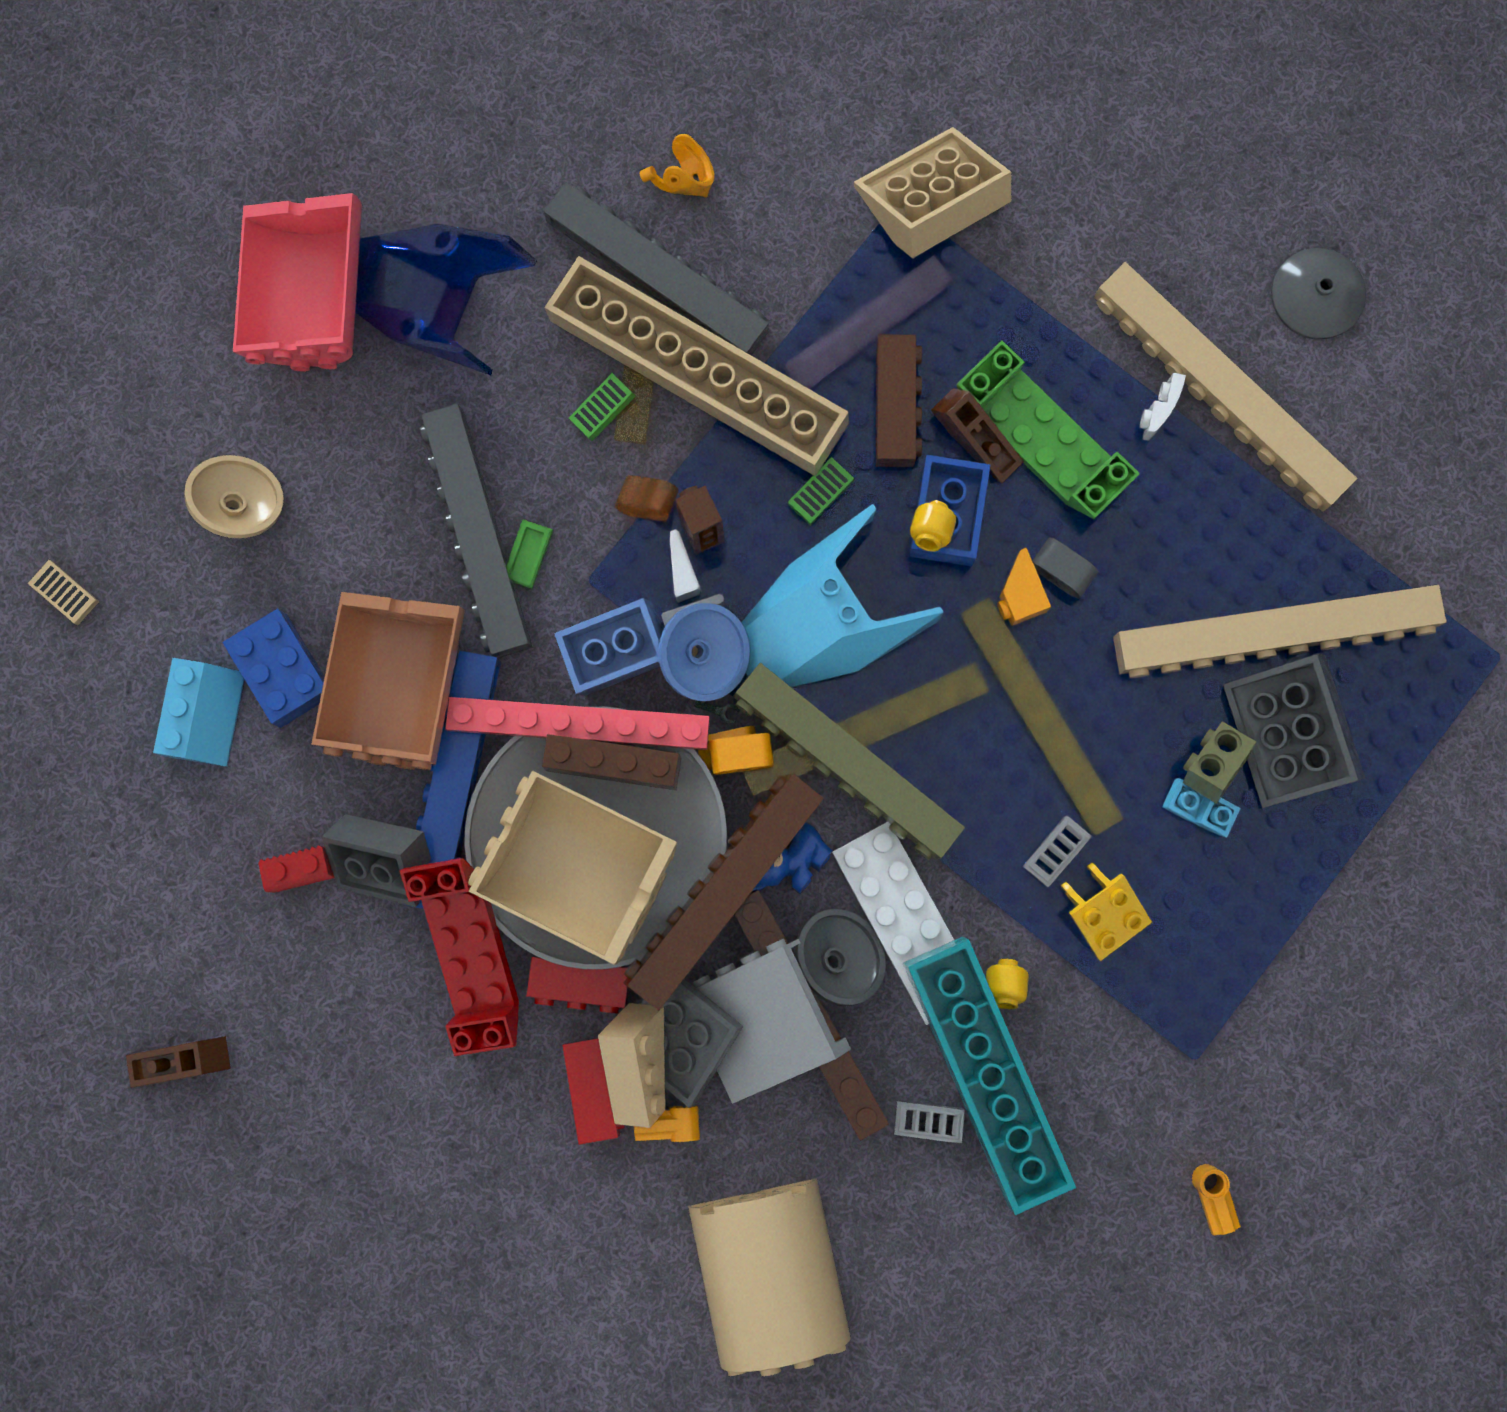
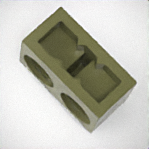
(1223, 764)

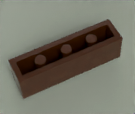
(896, 400)
(611, 762)

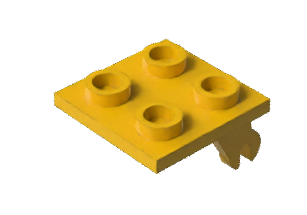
(1110, 915)

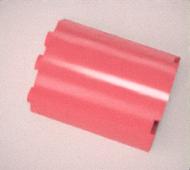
(298, 282)

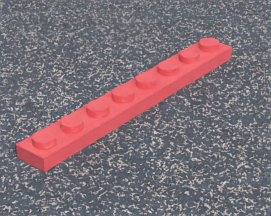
(578, 722)

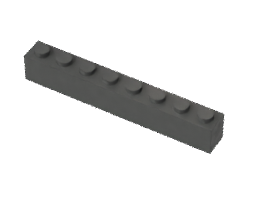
(654, 269)
(476, 531)

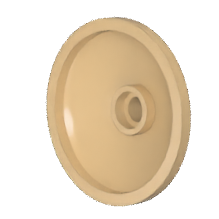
(236, 484)

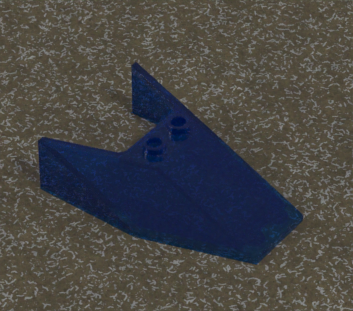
(421, 279)

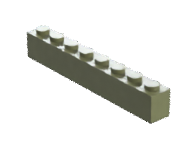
(849, 762)

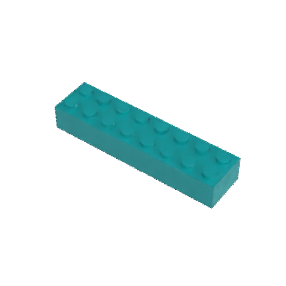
(989, 1075)

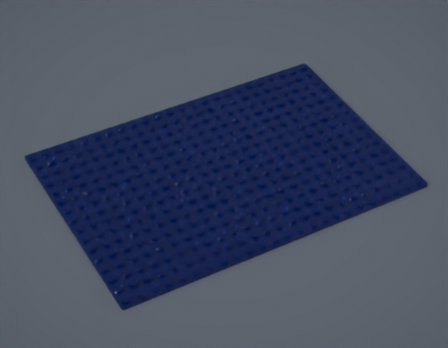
(1176, 546)

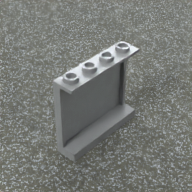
(780, 1020)

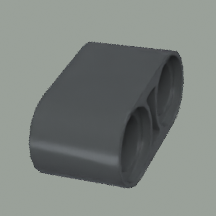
(1064, 567)

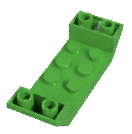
(1046, 435)

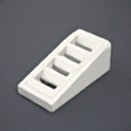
(684, 578)

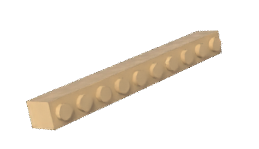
(1224, 388)
(1279, 630)

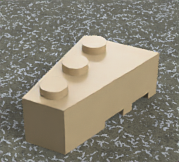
(635, 1064)

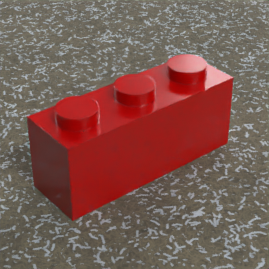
(577, 986)
(589, 1092)

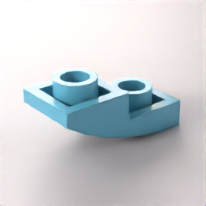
(1201, 810)

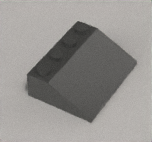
(1297, 730)

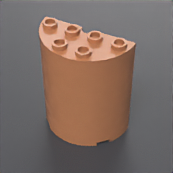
(388, 680)

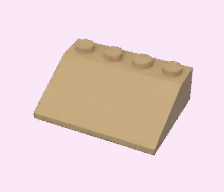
(935, 191)

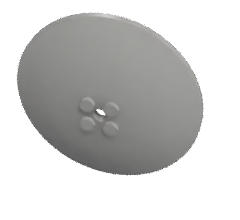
(689, 816)

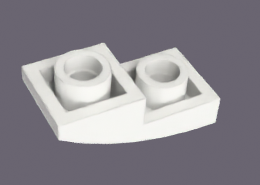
(1159, 411)

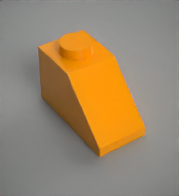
(1022, 592)

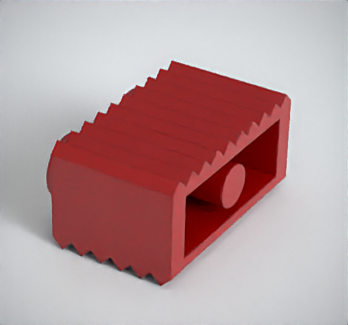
(295, 869)

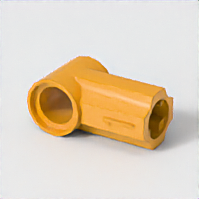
(675, 1124)
(1216, 1201)

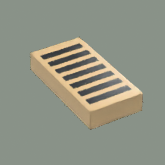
(63, 592)

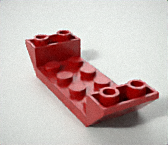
(468, 955)

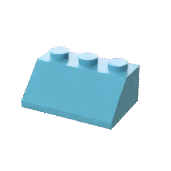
(199, 712)

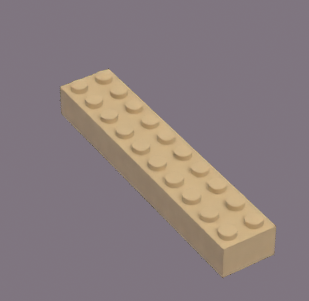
(697, 365)

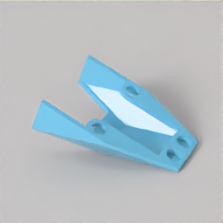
(815, 625)

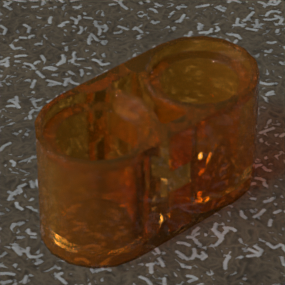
(646, 498)

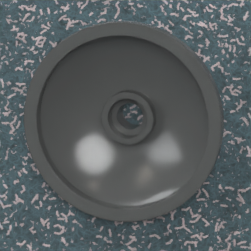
(1308, 307)
(851, 948)

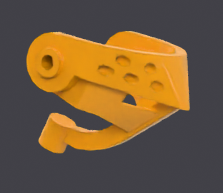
(692, 162)

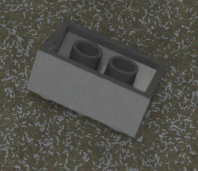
(371, 853)

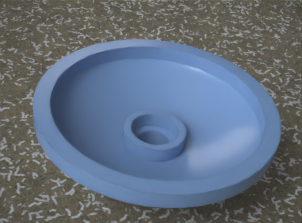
(720, 657)

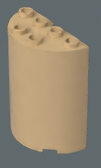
(574, 867)
(770, 1278)

